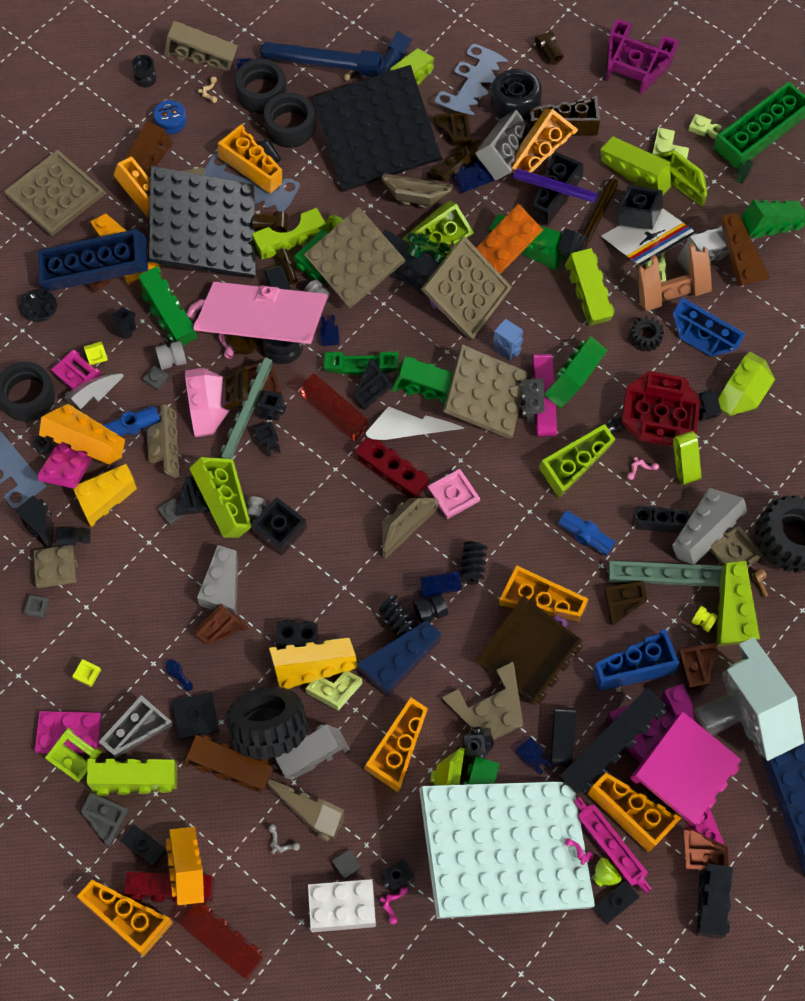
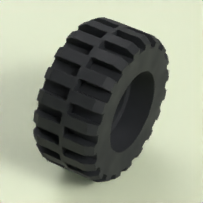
(772, 539)
(266, 722)

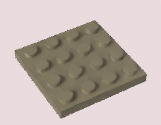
(54, 192)
(354, 257)
(466, 288)
(485, 391)

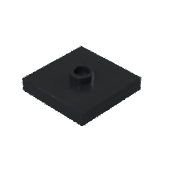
(195, 716)

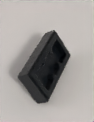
(143, 845)
(616, 902)

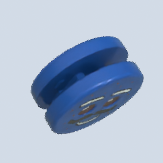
(170, 116)

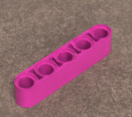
(543, 368)

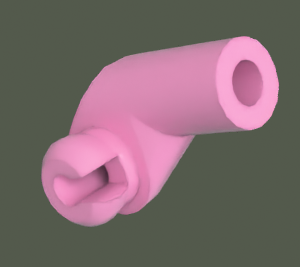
(194, 308)
(229, 350)

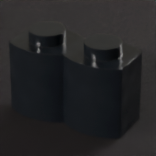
(571, 242)

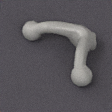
(279, 849)

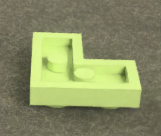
(664, 143)
(334, 693)

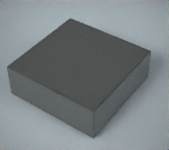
(36, 606)
(346, 864)

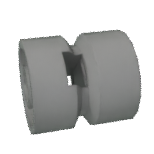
(171, 355)

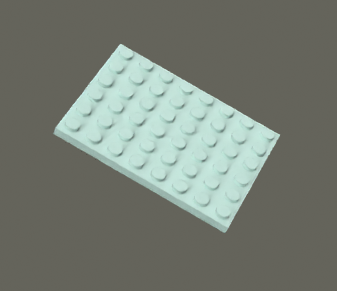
(504, 849)

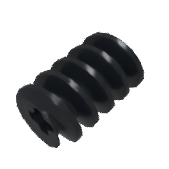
(472, 562)
(396, 617)

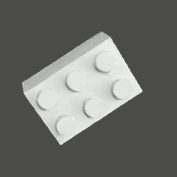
(341, 905)

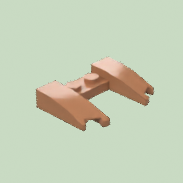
(654, 292)

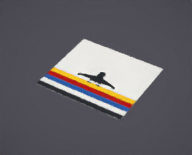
(643, 243)

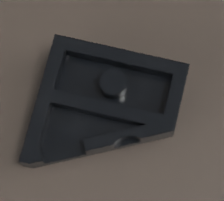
(372, 385)

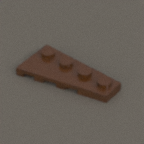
(743, 254)

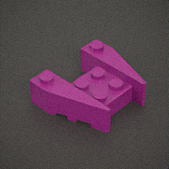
(637, 58)
(676, 701)

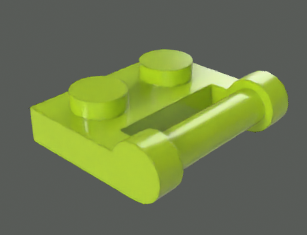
(69, 760)

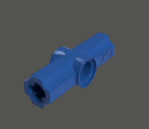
(141, 419)
(586, 533)

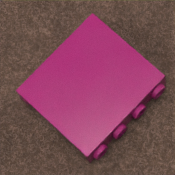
(687, 768)

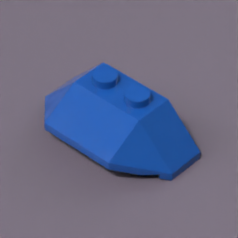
(705, 330)

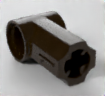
(547, 43)
(277, 222)

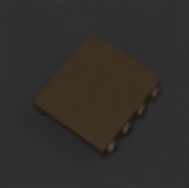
(536, 647)

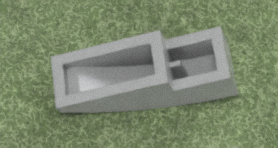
(92, 390)

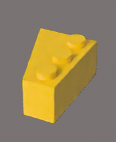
(104, 492)

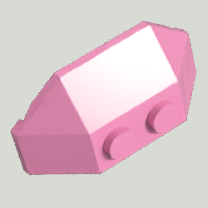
(205, 400)

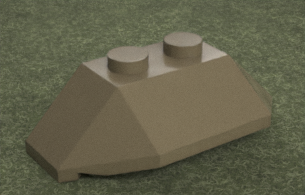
(414, 190)
(405, 521)

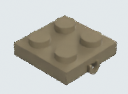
(736, 547)
(55, 566)

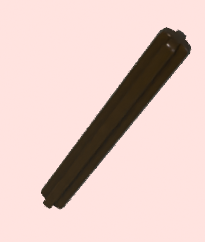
(599, 210)

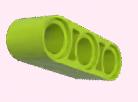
(687, 458)

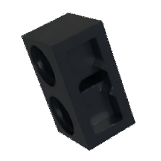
(297, 631)

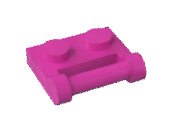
(70, 374)

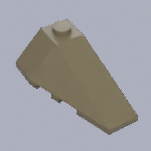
(320, 816)

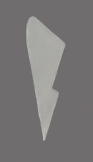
(399, 424)

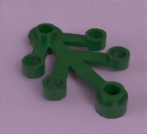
(421, 244)

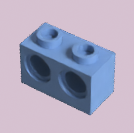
(508, 340)

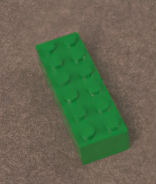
(761, 125)

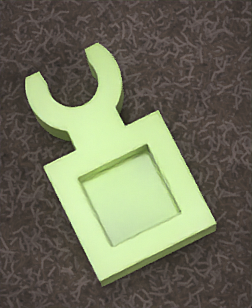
(701, 126)

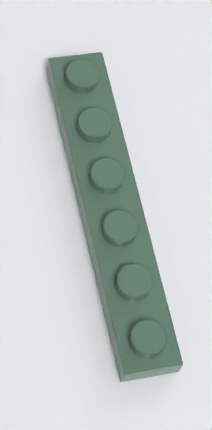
(243, 417)
(664, 573)

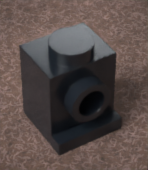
(124, 326)
(709, 405)
(405, 872)

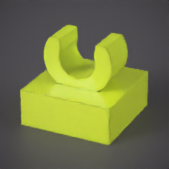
(95, 353)
(86, 673)

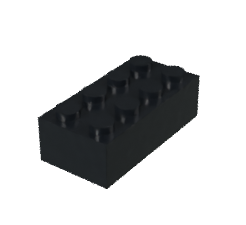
(414, 270)

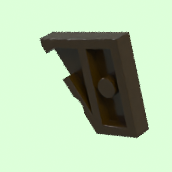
(455, 127)
(624, 599)

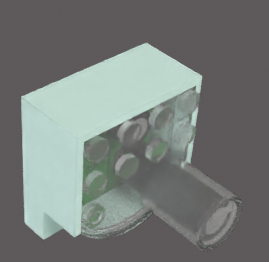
(758, 700)

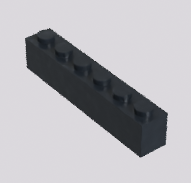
(613, 741)

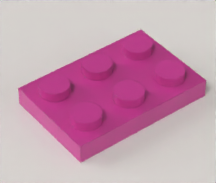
(65, 466)
(53, 725)

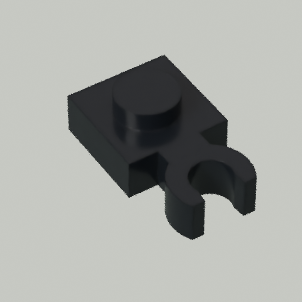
(267, 437)
(71, 536)

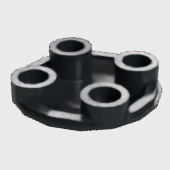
(38, 305)

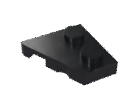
(191, 499)

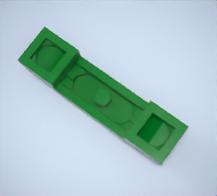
(356, 365)

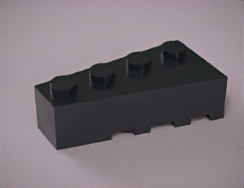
(549, 202)

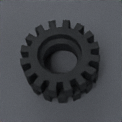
(646, 324)

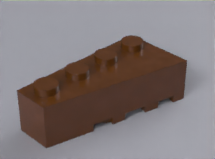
(148, 148)
(227, 763)

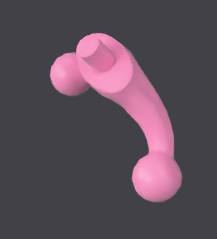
(631, 475)

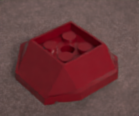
(662, 394)

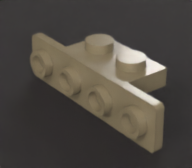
(163, 442)

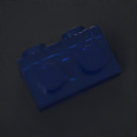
(473, 177)
(440, 584)

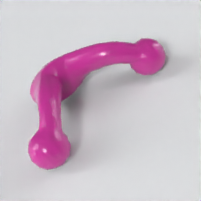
(580, 855)
(389, 897)

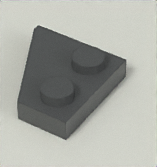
(104, 817)

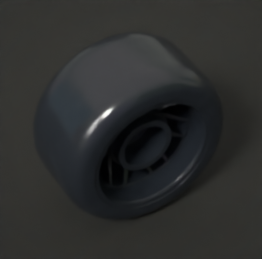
(514, 91)

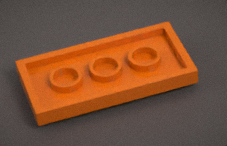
(509, 238)

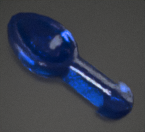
(176, 671)

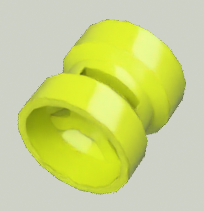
(704, 619)

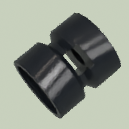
(144, 71)
(430, 608)

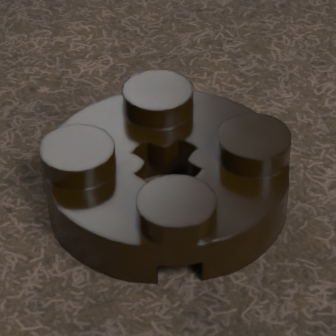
(242, 346)

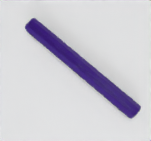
(555, 185)

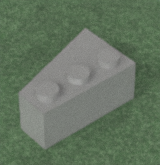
(221, 581)
(134, 727)
(313, 750)

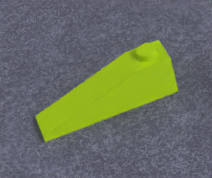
(444, 225)

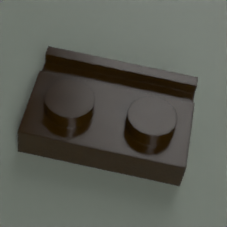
(235, 388)

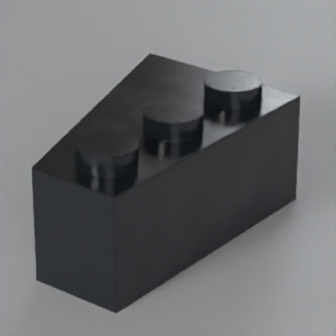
(714, 901)

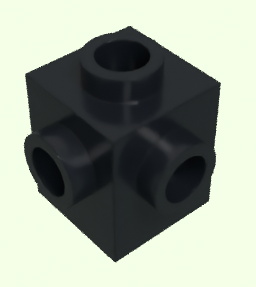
(271, 405)
(478, 741)

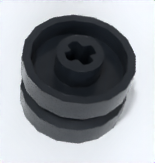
(281, 351)

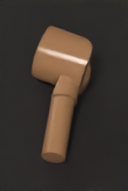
(757, 578)

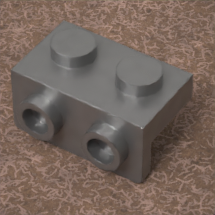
(534, 398)

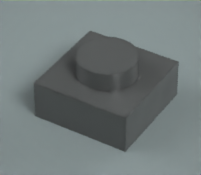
(156, 378)
(168, 512)

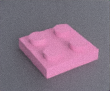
(453, 493)

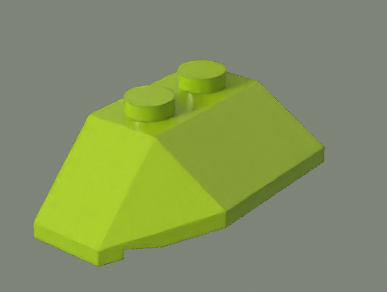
(686, 176)
(746, 386)
(448, 770)

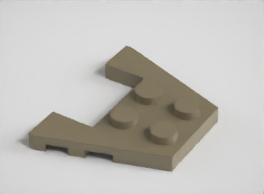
(497, 712)

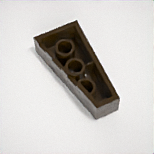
(581, 114)

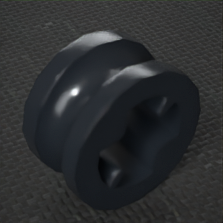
(38, 439)

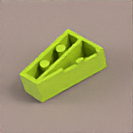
(420, 62)

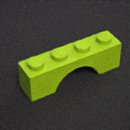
(269, 242)

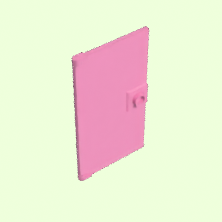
(261, 312)

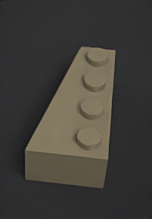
(199, 47)

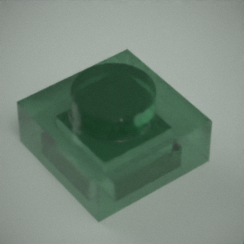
(744, 171)

